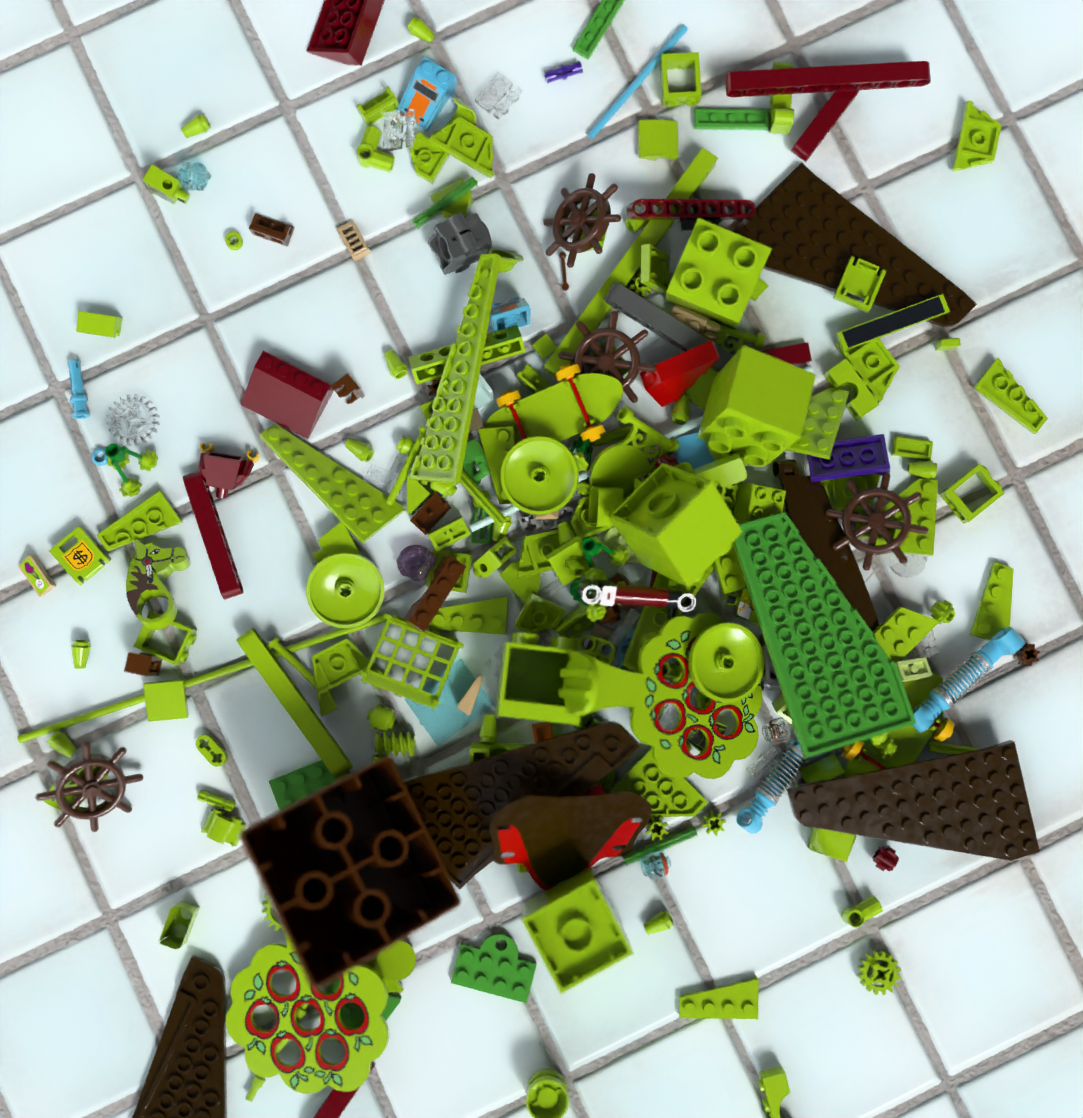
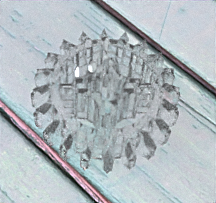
(133, 404)

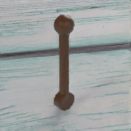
(565, 286)

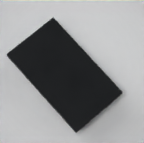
(689, 224)

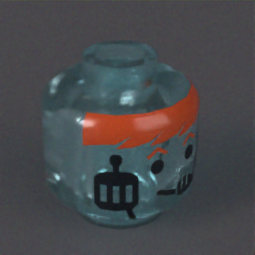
(655, 865)

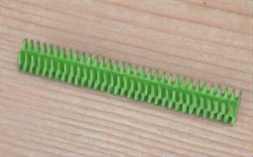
(448, 199)
(659, 846)

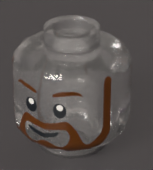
(777, 730)

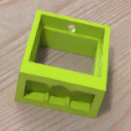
(680, 61)
(957, 504)
(146, 635)

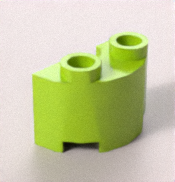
(221, 828)

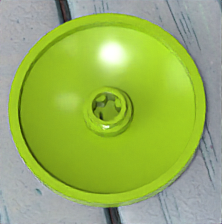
(539, 475)
(345, 589)
(726, 662)

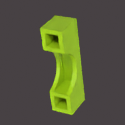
(775, 1087)

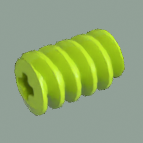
(395, 744)

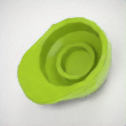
(508, 259)

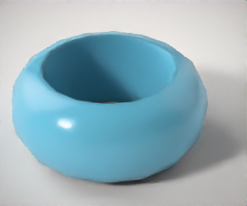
(94, 455)

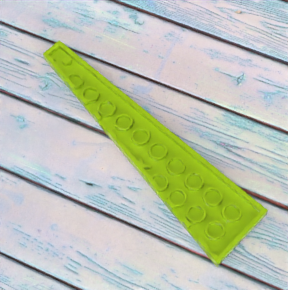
(449, 426)

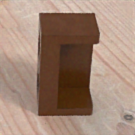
(143, 664)

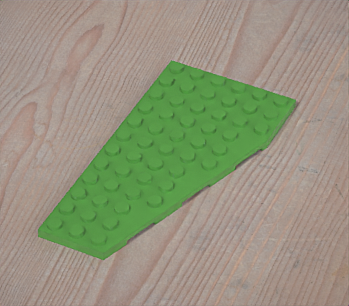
(821, 649)

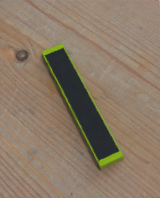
(892, 322)

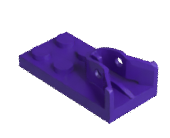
(852, 458)

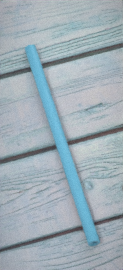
(636, 83)

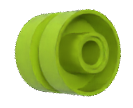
(547, 1094)

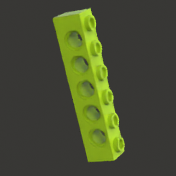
(498, 346)

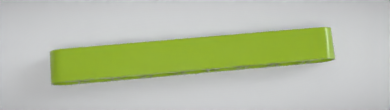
(294, 703)

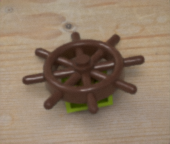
(586, 223)
(607, 357)
(876, 524)
(86, 779)

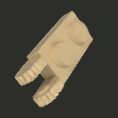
(696, 322)

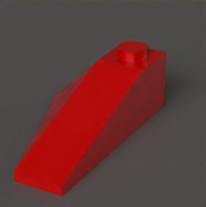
(679, 373)

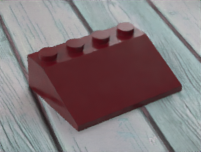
(345, 30)
(286, 394)

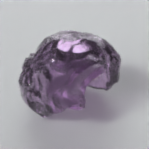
(415, 562)

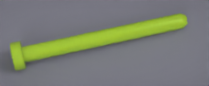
(407, 466)
(294, 662)

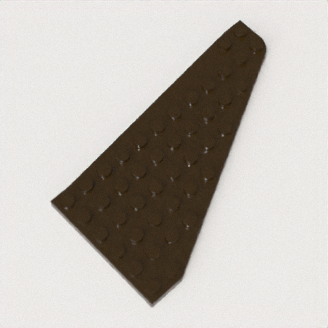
(819, 230)
(464, 798)

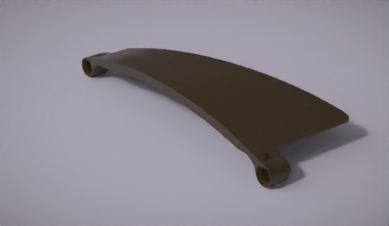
(806, 508)

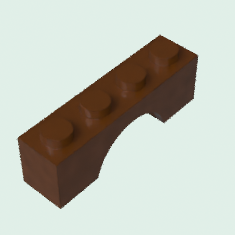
(427, 606)

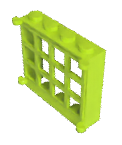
(399, 688)

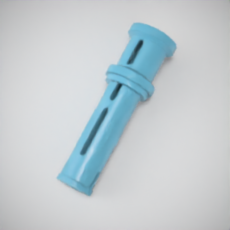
(78, 398)

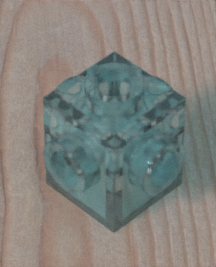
(193, 176)

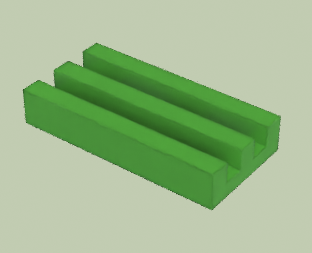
(481, 540)

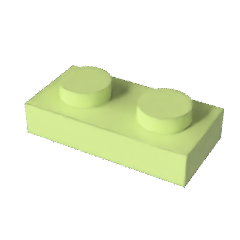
(914, 669)

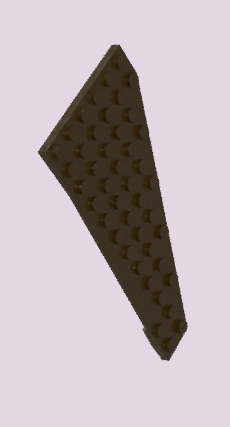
(950, 803)
(190, 1060)

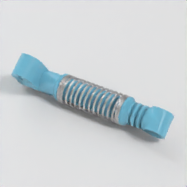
(1003, 643)
(775, 784)

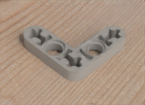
(540, 527)

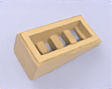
(360, 253)
(468, 700)

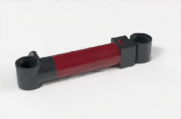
(609, 594)

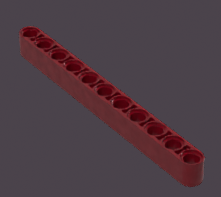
(827, 79)

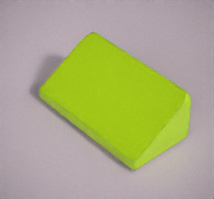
(574, 623)
(822, 769)

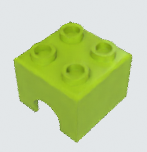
(757, 502)

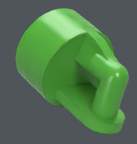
(473, 454)

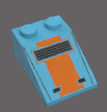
(428, 92)
(510, 314)

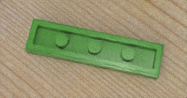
(597, 27)
(731, 119)

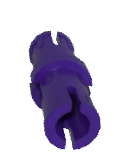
(565, 71)

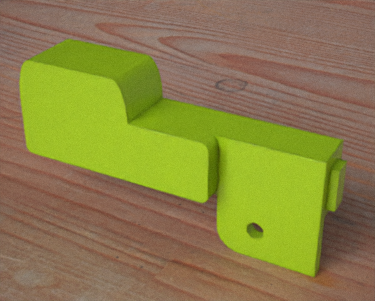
(725, 470)

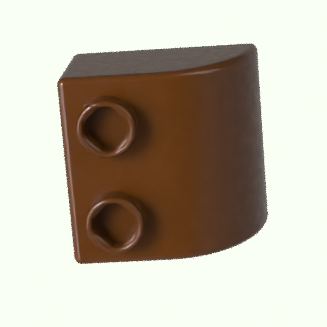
(349, 870)

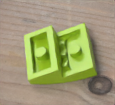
(657, 139)
(466, 559)

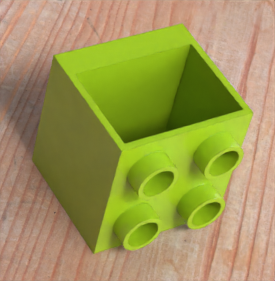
(717, 273)
(756, 407)
(676, 524)
(537, 693)
(575, 930)

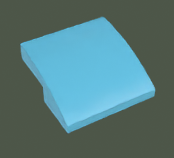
(693, 451)

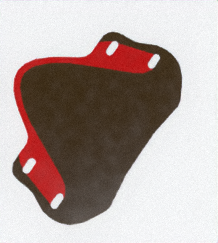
(567, 834)

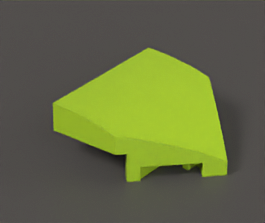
(461, 206)
(521, 586)

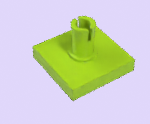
(569, 561)

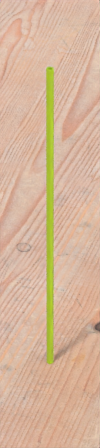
(195, 680)

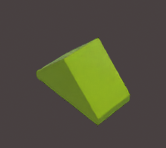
(416, 496)

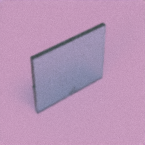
(448, 718)

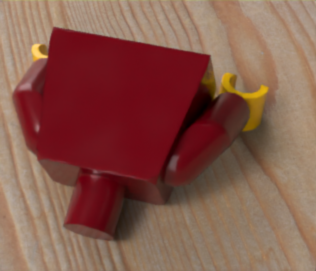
(224, 470)

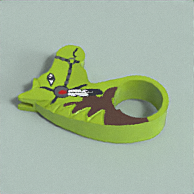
(145, 578)

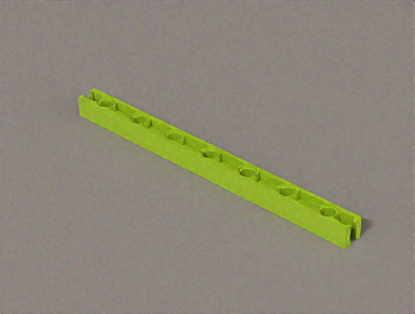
(631, 261)

